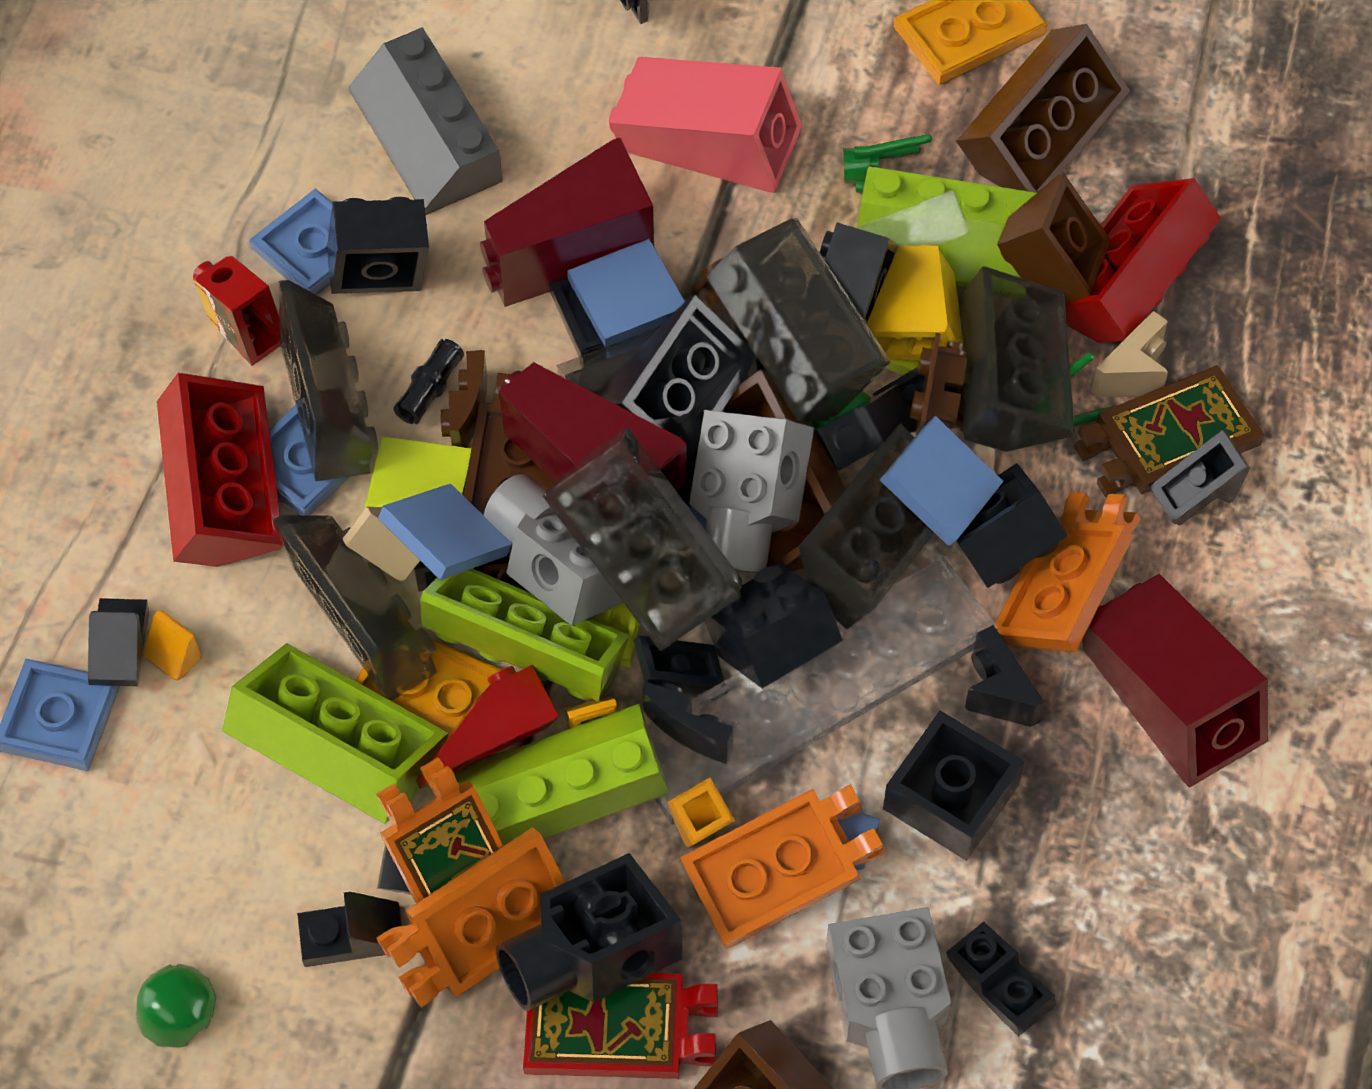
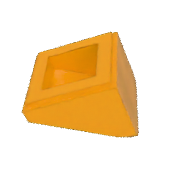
(171, 646)
(589, 711)
(699, 812)

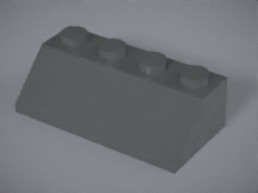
(426, 122)

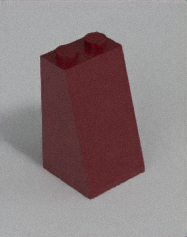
(566, 223)
(564, 422)
(1179, 678)

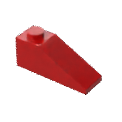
(502, 716)

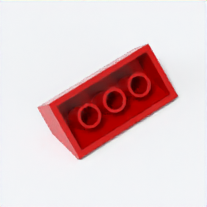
(1151, 241)
(217, 470)

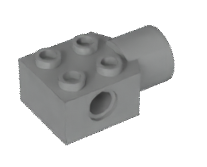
(749, 482)
(546, 554)
(892, 994)

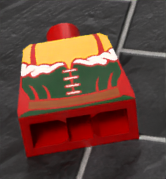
(233, 288)

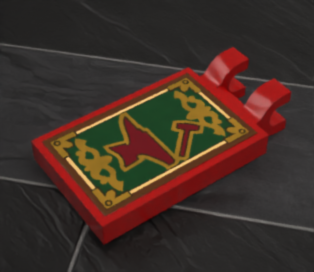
(623, 1034)

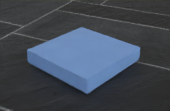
(298, 242)
(626, 292)
(293, 468)
(941, 480)
(444, 531)
(55, 715)

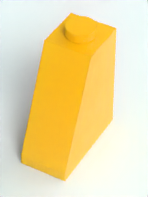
(916, 303)

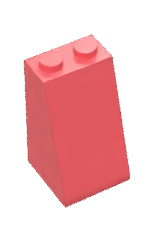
(709, 118)

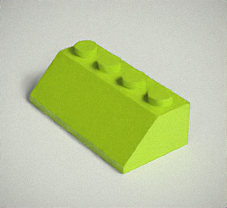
(983, 207)
(523, 632)
(330, 729)
(570, 776)

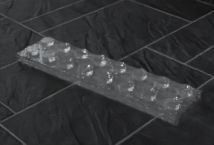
(903, 640)

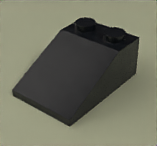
(682, 371)

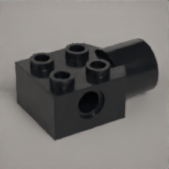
(593, 937)

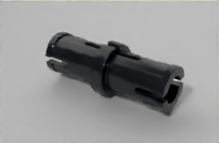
(428, 381)

